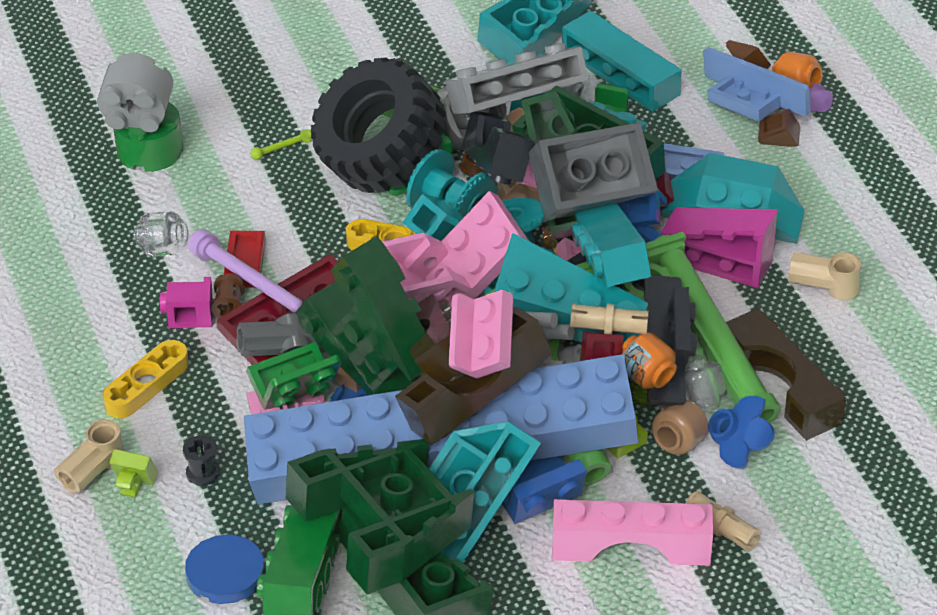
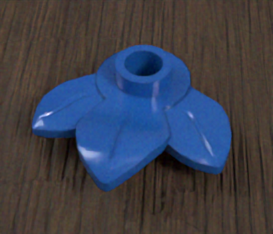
(741, 430)

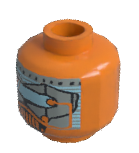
(649, 360)

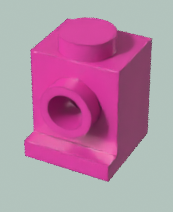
(188, 304)

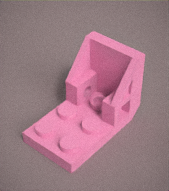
(463, 260)

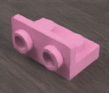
(481, 333)

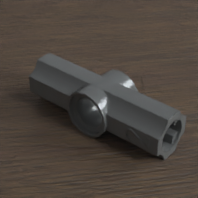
(272, 336)

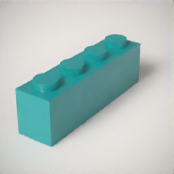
(623, 61)
(611, 245)

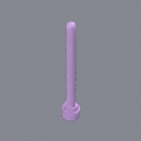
(207, 246)

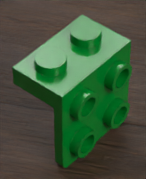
(292, 376)

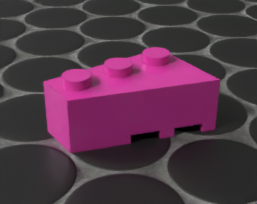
(727, 241)

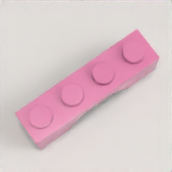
(675, 529)

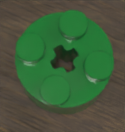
(151, 149)

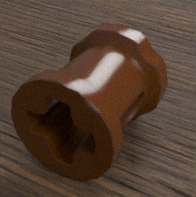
(226, 295)

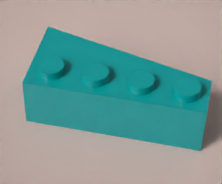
(525, 25)
(551, 285)

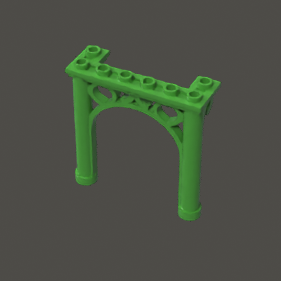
(668, 259)

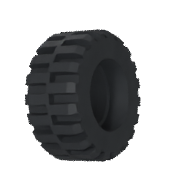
(356, 102)

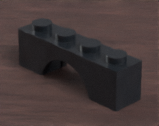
(497, 148)

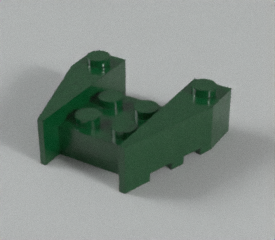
(367, 319)
(394, 496)

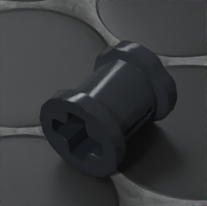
(207, 458)

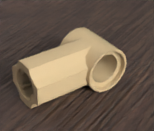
(837, 274)
(91, 456)

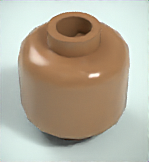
(680, 427)

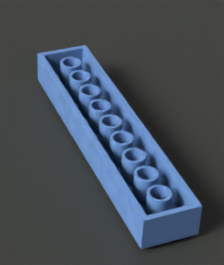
(561, 405)

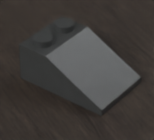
(591, 170)

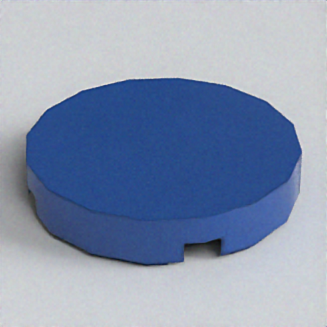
(224, 568)

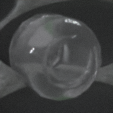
(161, 233)
(705, 383)

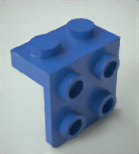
(541, 484)

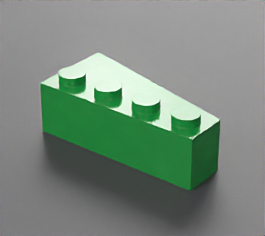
(300, 564)

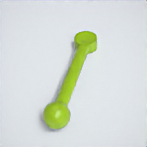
(305, 136)

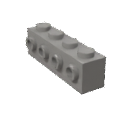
(516, 80)

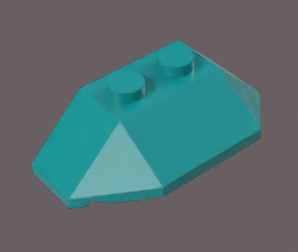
(738, 184)
(489, 462)

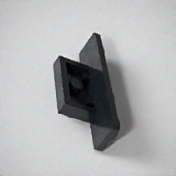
(671, 321)

